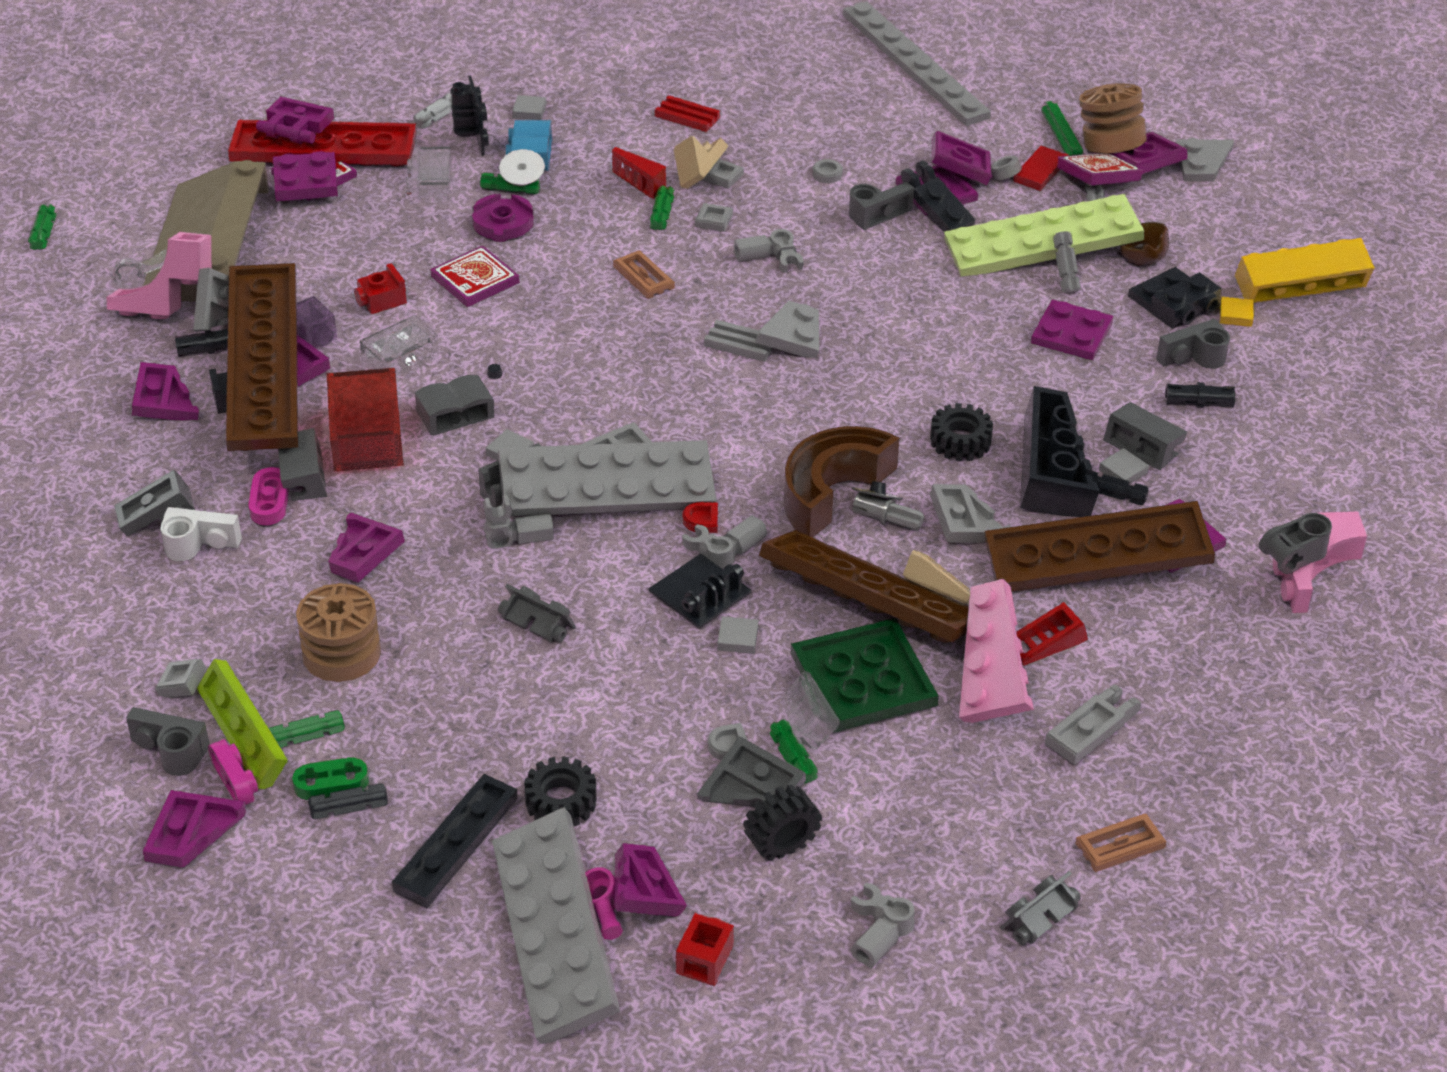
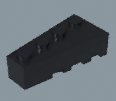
(1054, 466)

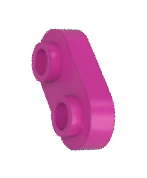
(267, 503)
(228, 765)

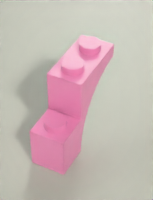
(162, 296)
(1345, 544)

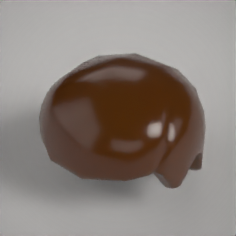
(1150, 249)

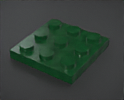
(866, 673)

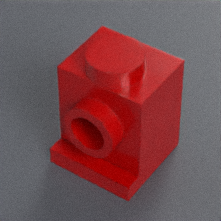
(381, 290)
(704, 949)

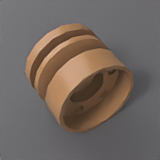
(1113, 118)
(338, 632)

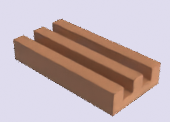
(639, 276)
(1151, 839)

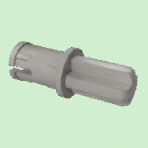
(887, 511)

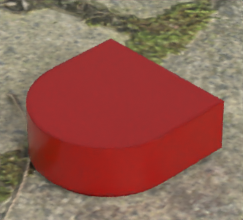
(703, 514)

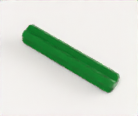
(1061, 129)

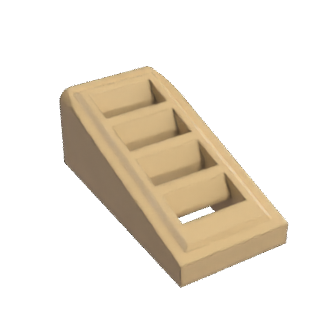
(930, 574)

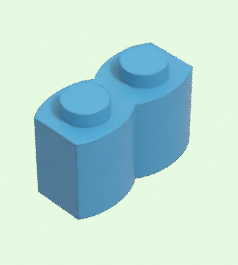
(533, 136)

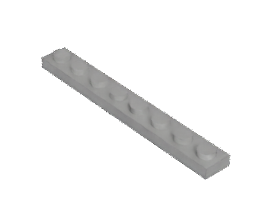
(917, 64)

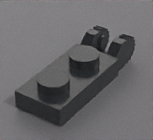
(937, 198)

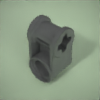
(1299, 542)

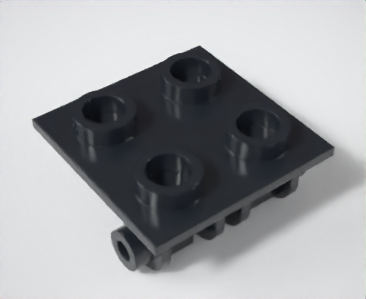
(469, 112)
(701, 589)

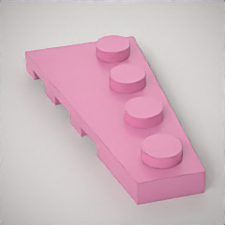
(992, 660)

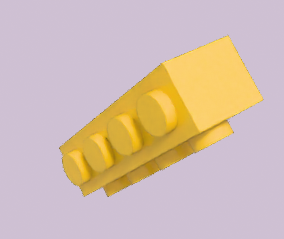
(1304, 270)

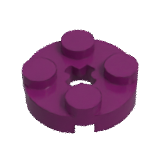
(502, 217)

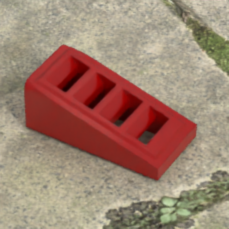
(645, 173)
(1072, 634)

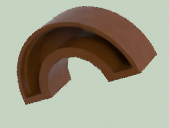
(832, 458)

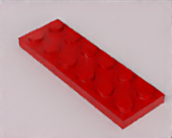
(350, 141)

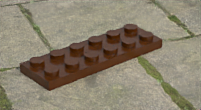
(1100, 546)
(868, 583)

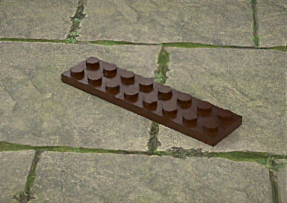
(262, 358)

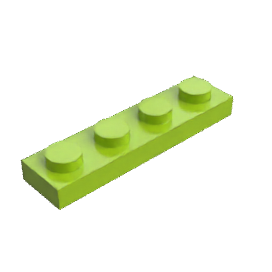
(242, 723)

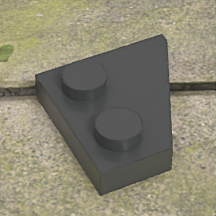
(747, 775)

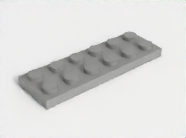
(606, 477)
(555, 927)

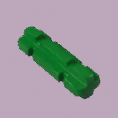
(489, 181)
(661, 208)
(42, 227)
(308, 728)
(791, 750)

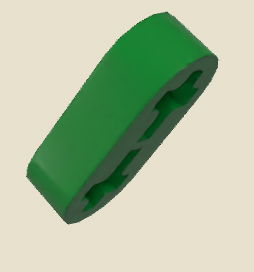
(329, 777)

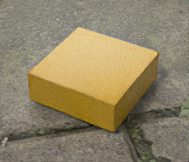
(1236, 311)

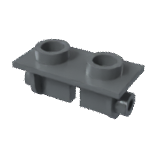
(526, 604)
(1028, 917)

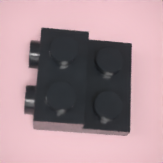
(1176, 296)

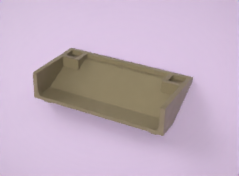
(214, 206)

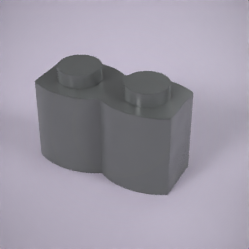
(454, 404)

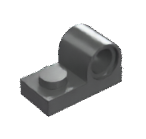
(871, 206)
(1203, 342)
(152, 502)
(179, 739)

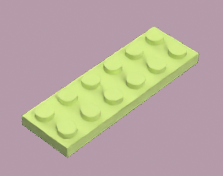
(1030, 236)

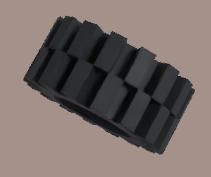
(961, 444)
(556, 775)
(782, 822)

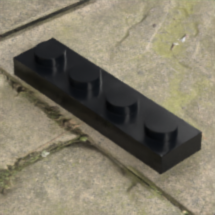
(454, 840)

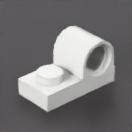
(187, 529)

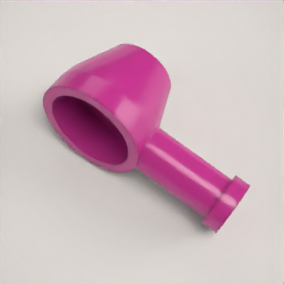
(602, 891)

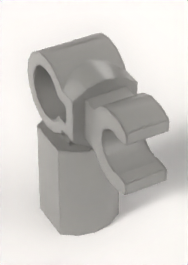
(779, 243)
(526, 529)
(723, 549)
(892, 919)

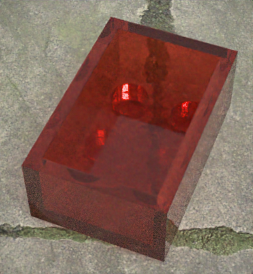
(364, 419)

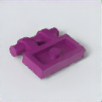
(302, 117)

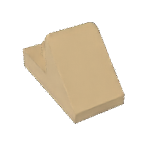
(696, 160)

